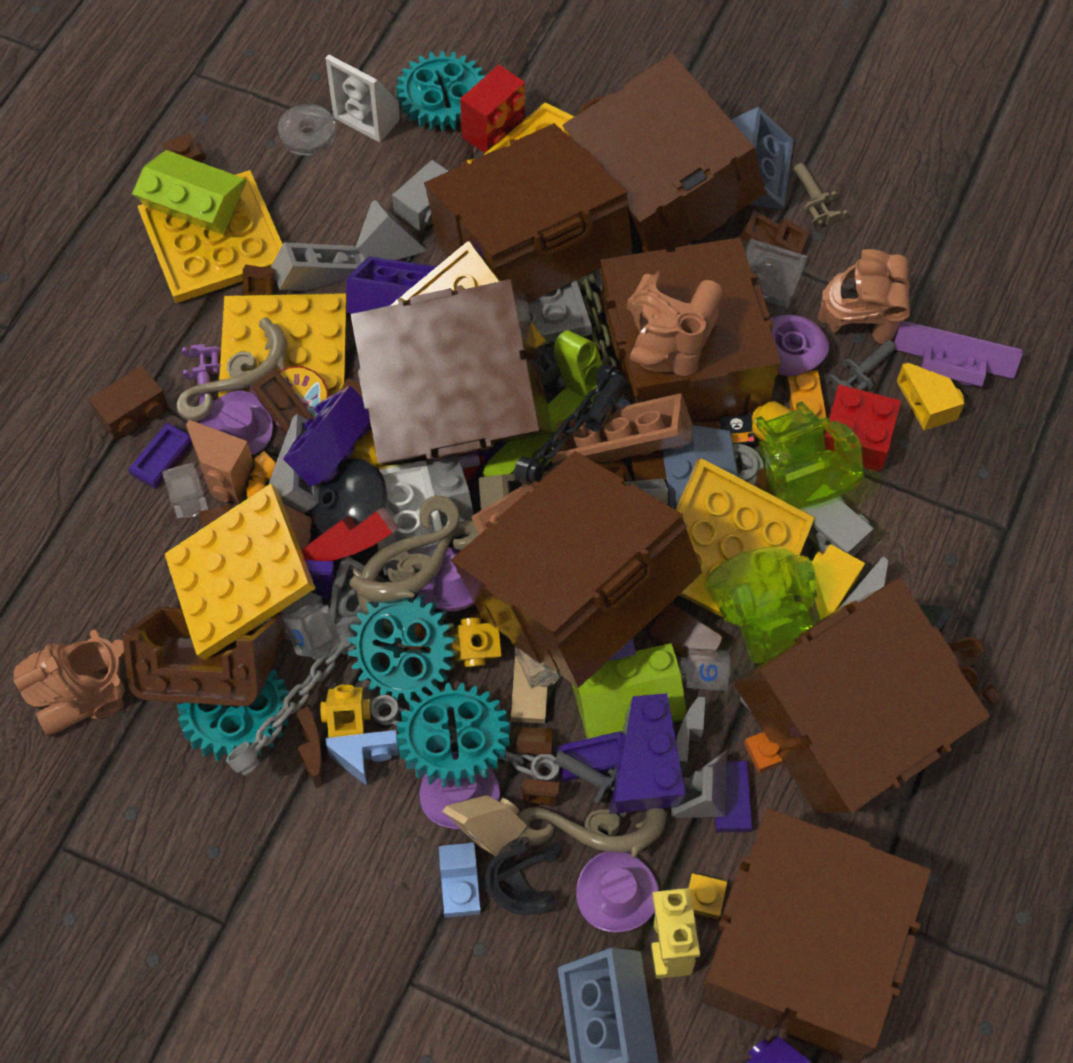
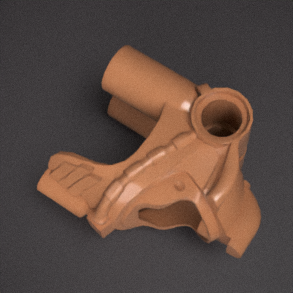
(881, 291)
(671, 329)
(73, 680)

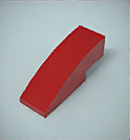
(348, 538)

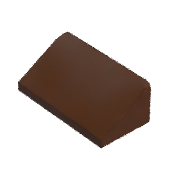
(683, 631)

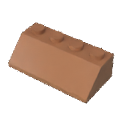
(632, 431)

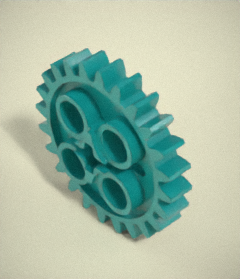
(423, 97)
(400, 676)
(210, 728)
(420, 738)

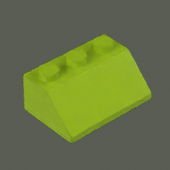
(189, 190)
(608, 691)

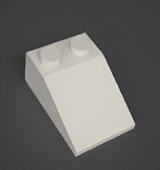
(361, 100)
(406, 491)

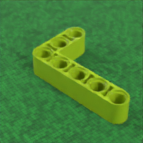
(579, 366)

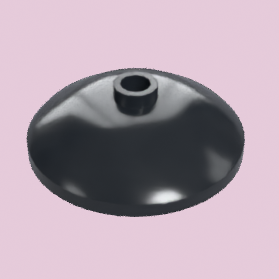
(354, 491)

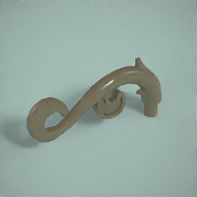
(237, 363)
(400, 549)
(408, 566)
(598, 820)

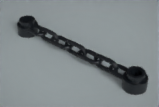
(529, 469)

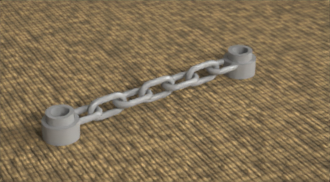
(244, 756)
(542, 760)

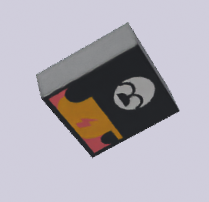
(740, 429)

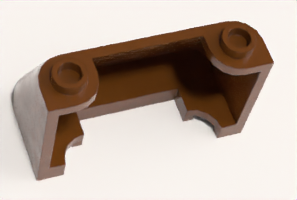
(166, 667)

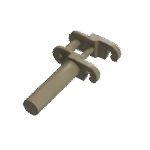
(819, 199)

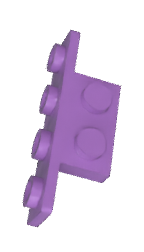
(956, 354)

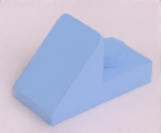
(353, 750)
(459, 880)

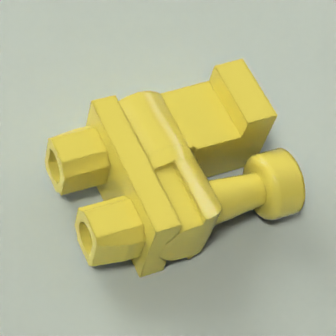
(676, 932)

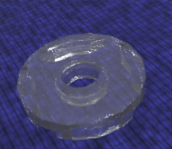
(306, 116)

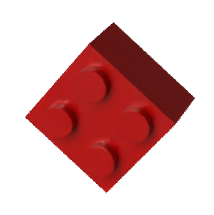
(492, 108)
(870, 418)

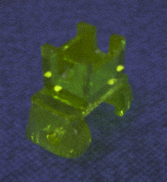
(797, 458)
(759, 593)

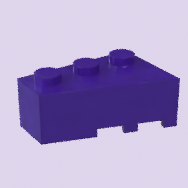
(329, 437)
(648, 758)

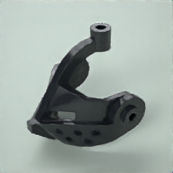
(524, 899)

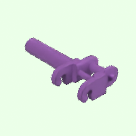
(202, 372)

